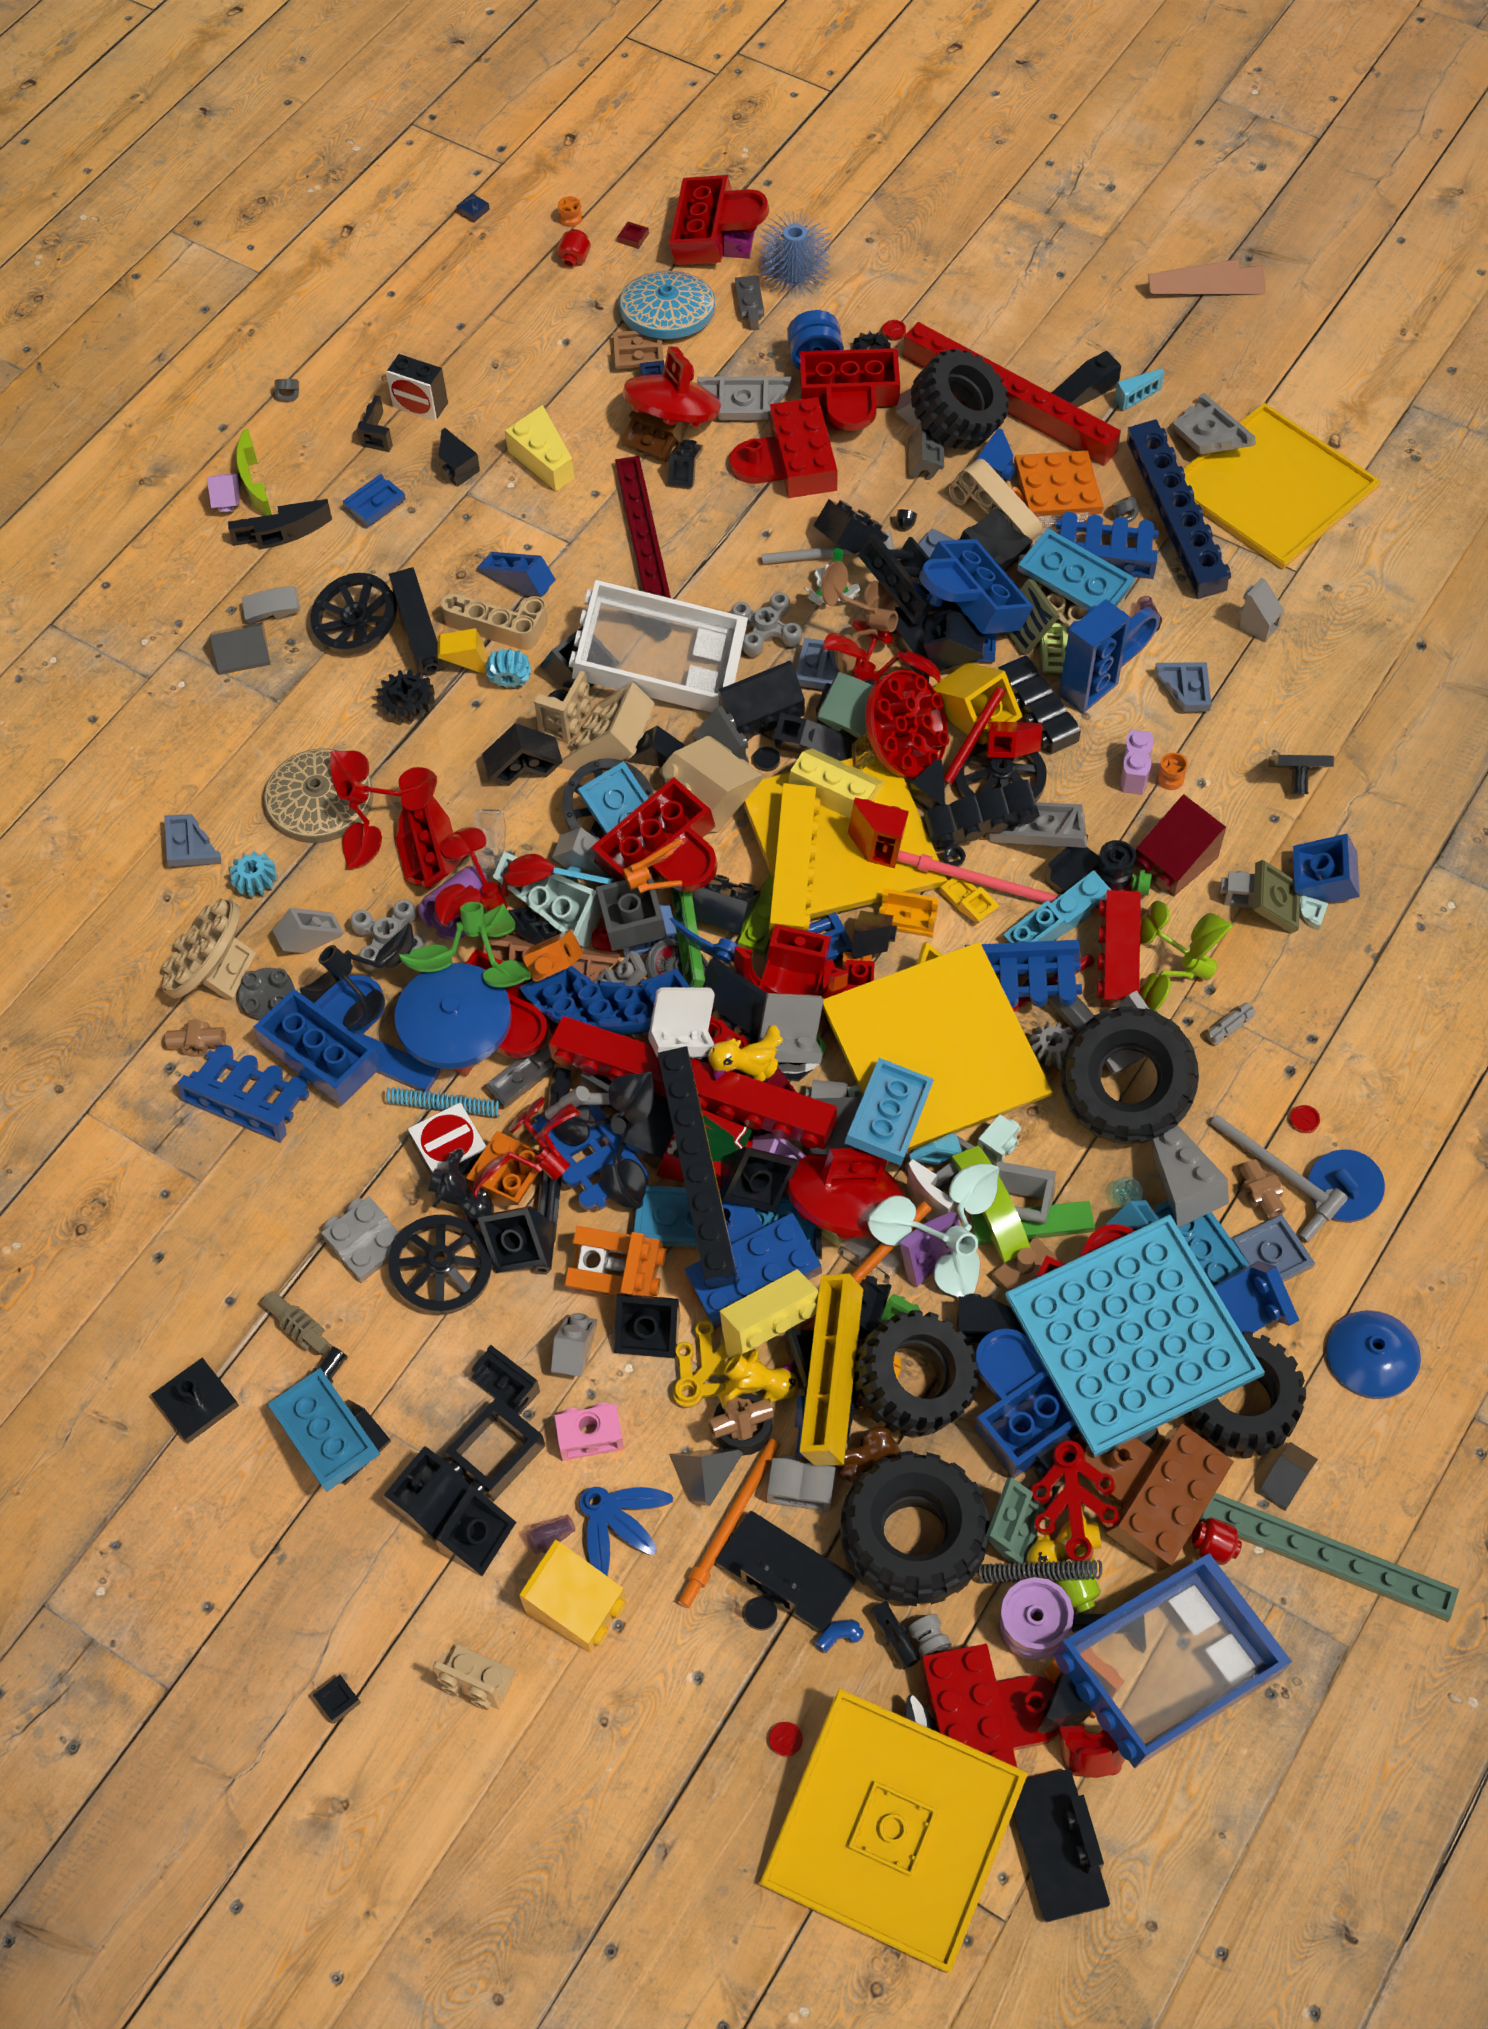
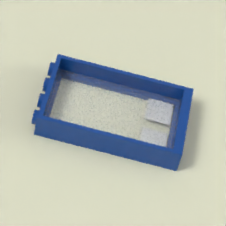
(1171, 1659)

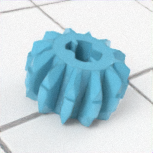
(508, 668)
(253, 874)

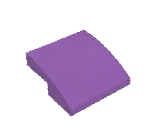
(923, 1250)

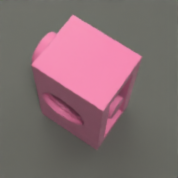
(604, 1439)

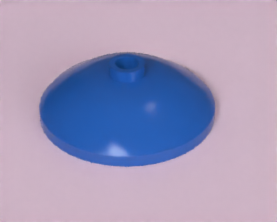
(1369, 1370)

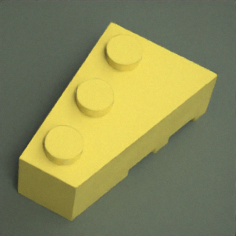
(541, 449)

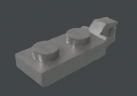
(749, 300)
(521, 1077)

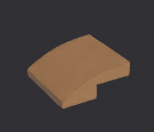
(634, 348)

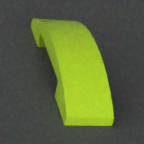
(245, 458)
(1002, 1215)

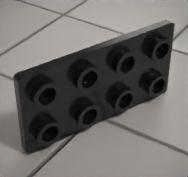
(786, 1571)
(1060, 1847)

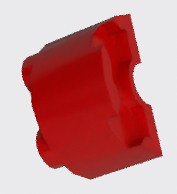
(1089, 1753)

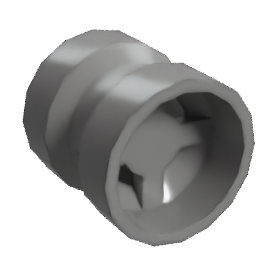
(929, 1635)

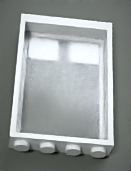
(658, 643)

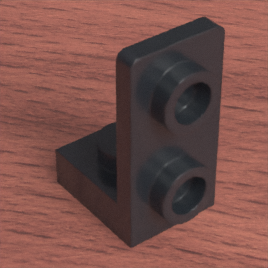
(371, 433)
(683, 463)

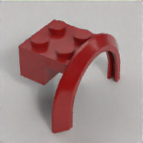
(793, 964)

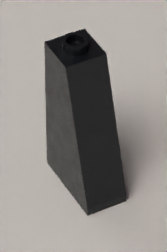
(416, 621)

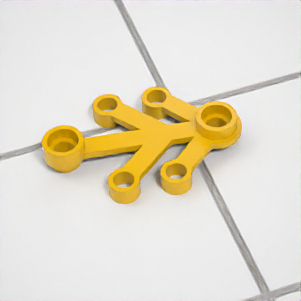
(711, 1366)

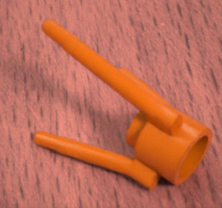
(638, 873)

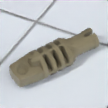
(297, 1323)

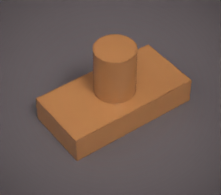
(1023, 1268)

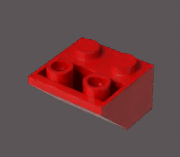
(877, 830)

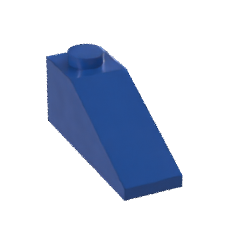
(519, 572)

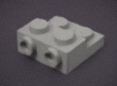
(361, 1237)

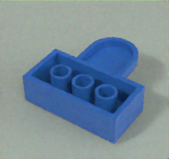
(970, 577)
(1098, 650)
(317, 1042)
(759, 1257)
(1029, 1406)

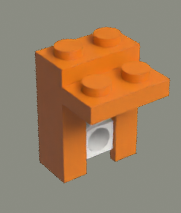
(639, 1270)

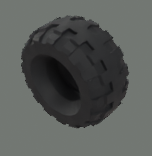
(1129, 1030)
(921, 1483)

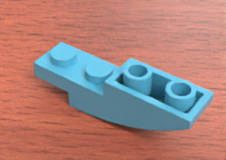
(1061, 915)

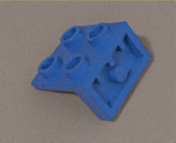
(1257, 1297)

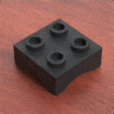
(999, 538)

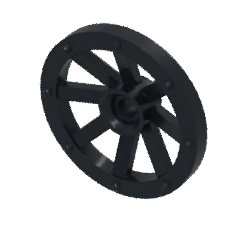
(355, 615)
(1000, 772)
(573, 784)
(437, 1269)

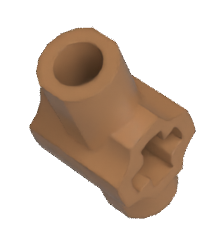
(195, 1038)
(1262, 1189)
(740, 1418)

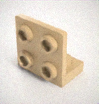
(564, 717)
(476, 1677)

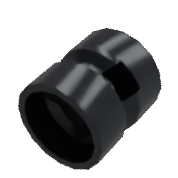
(1116, 864)

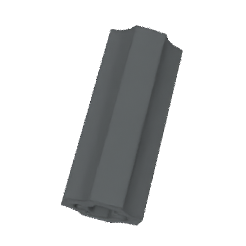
(1074, 1015)

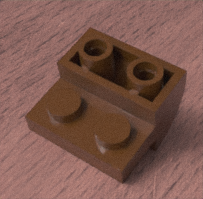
(652, 435)

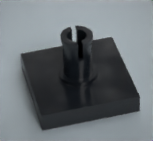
(1300, 768)
(195, 1400)

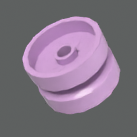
(1041, 1599)

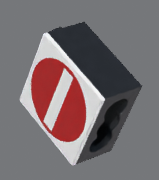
(417, 387)
(446, 1133)

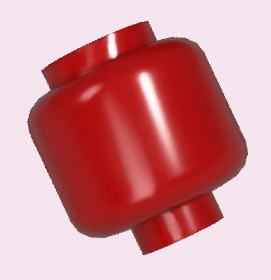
(573, 248)
(1217, 1539)

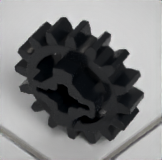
(419, 694)

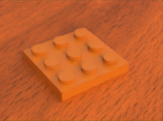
(1058, 483)

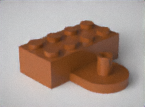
(1160, 1491)

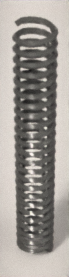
(1040, 1569)

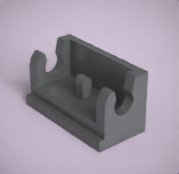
(924, 453)

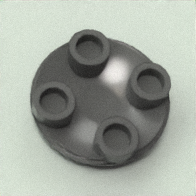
(263, 990)

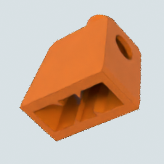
(550, 955)

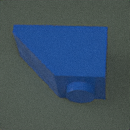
(999, 455)

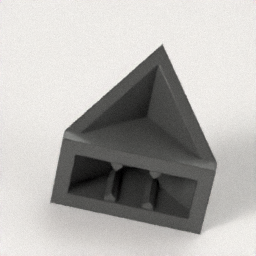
(705, 1472)

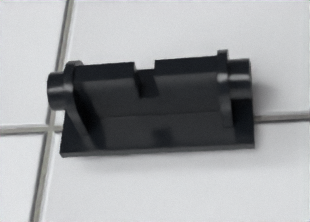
(873, 1305)

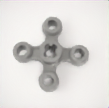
(767, 624)
(383, 929)

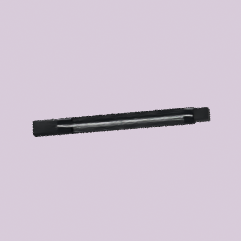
(549, 1189)

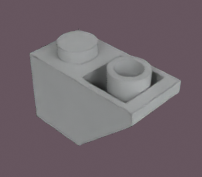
(1261, 611)
(576, 851)
(573, 1344)

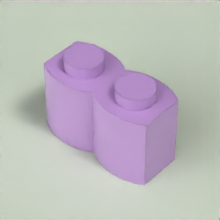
(1136, 762)

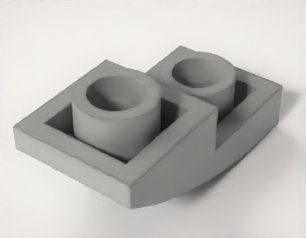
(275, 602)
(630, 970)

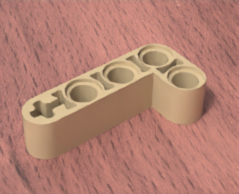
(991, 492)
(495, 623)

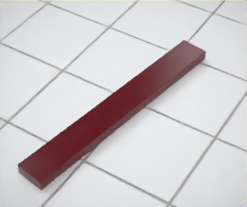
(642, 526)

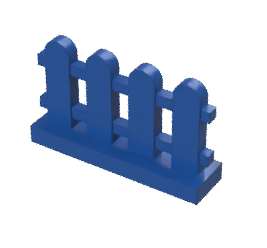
(1137, 561)
(1037, 960)
(239, 1107)
(581, 1171)

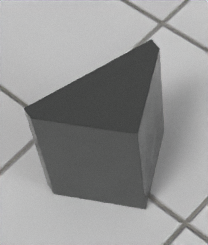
(240, 648)

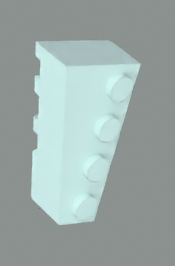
(559, 901)

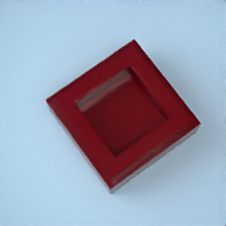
(633, 235)

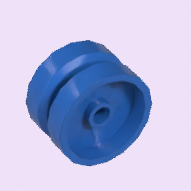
(813, 332)

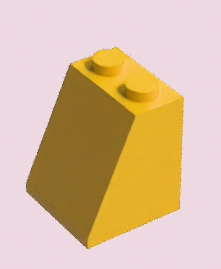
(967, 693)
(572, 1597)

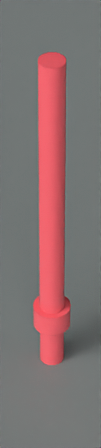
(926, 863)

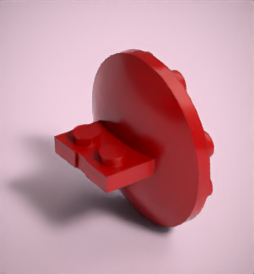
(673, 393)
(906, 723)
(841, 1190)

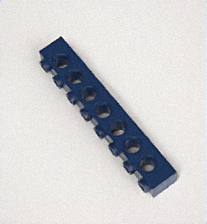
(1178, 509)

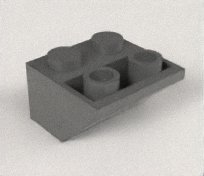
(723, 729)

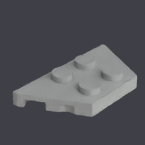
(746, 396)
(1211, 428)
(1057, 826)

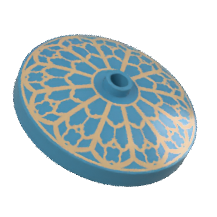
(667, 304)

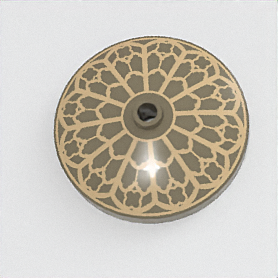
(305, 801)

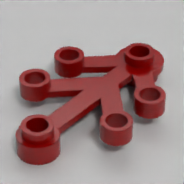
(1073, 1496)

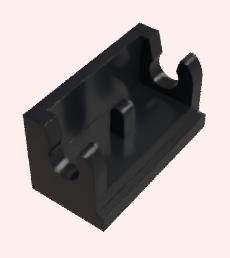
(505, 1380)

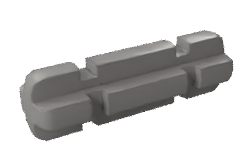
(1230, 1023)

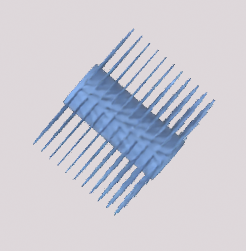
(794, 254)

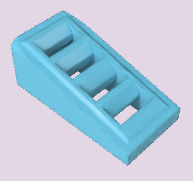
(1138, 388)
(938, 1150)

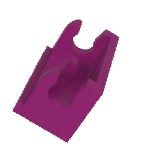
(738, 244)

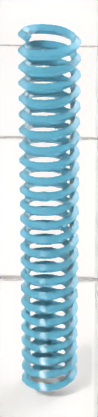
(401, 1093)

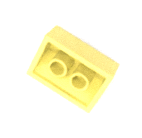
(834, 781)
(768, 1312)

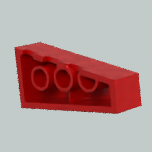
(1119, 946)

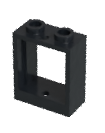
(514, 1423)

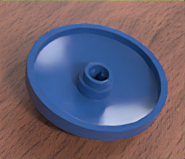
(452, 1017)

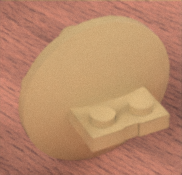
(209, 954)

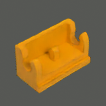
(911, 912)

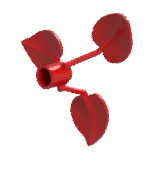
(866, 669)
(348, 771)
(522, 872)
(548, 1157)

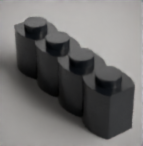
(1041, 705)
(981, 814)

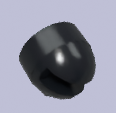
(905, 519)
(954, 852)

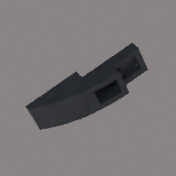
(278, 529)

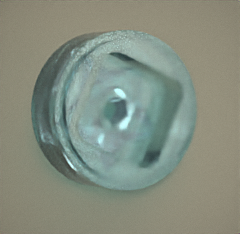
(1127, 1190)

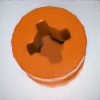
(569, 211)

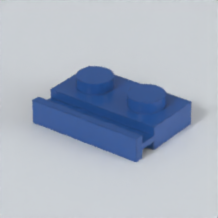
(374, 500)

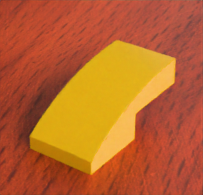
(968, 899)

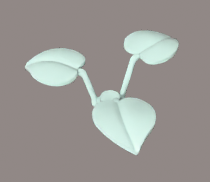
(954, 1272)

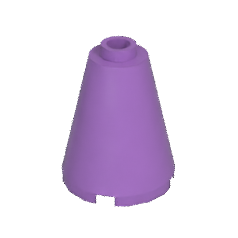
(427, 912)

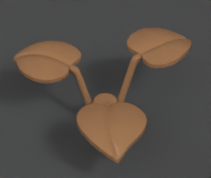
(875, 613)

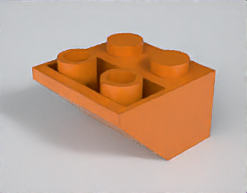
(511, 1180)

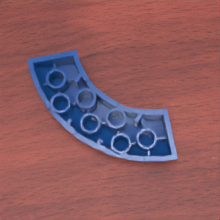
(603, 1005)

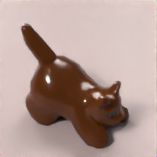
(873, 1447)

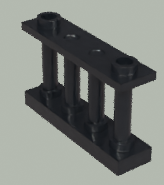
(898, 578)

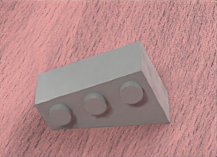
(1188, 1176)

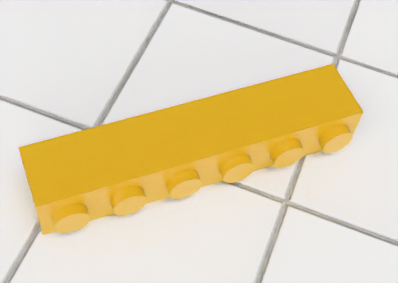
(793, 857)
(831, 1370)

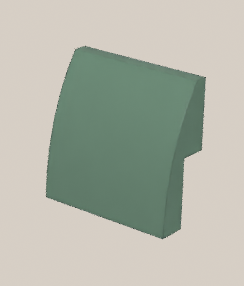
(846, 705)
(1013, 1522)

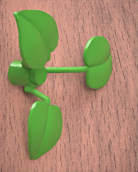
(475, 923)

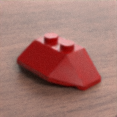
(419, 843)

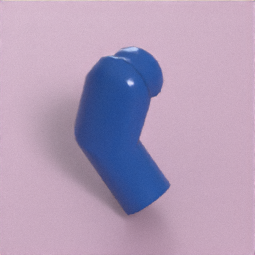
(838, 1630)

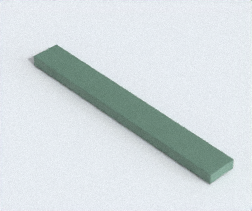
(1335, 1558)

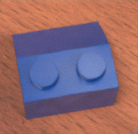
(1327, 869)

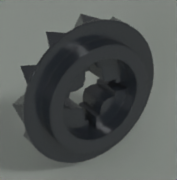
(863, 340)

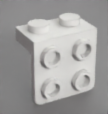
(682, 1020)

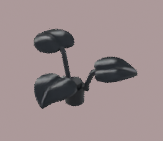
(340, 966)
(633, 1098)

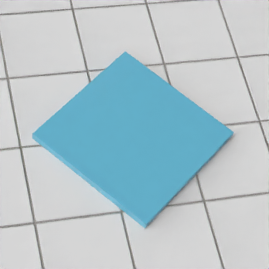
(1133, 1335)

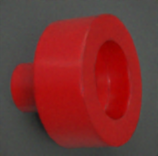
(601, 940)

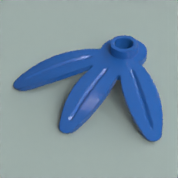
(723, 950)
(610, 1513)

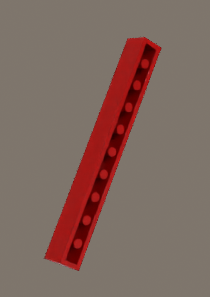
(1027, 400)
(730, 1097)

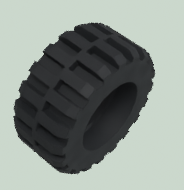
(977, 387)
(944, 1351)
(1262, 1431)

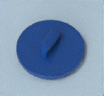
(1354, 1176)

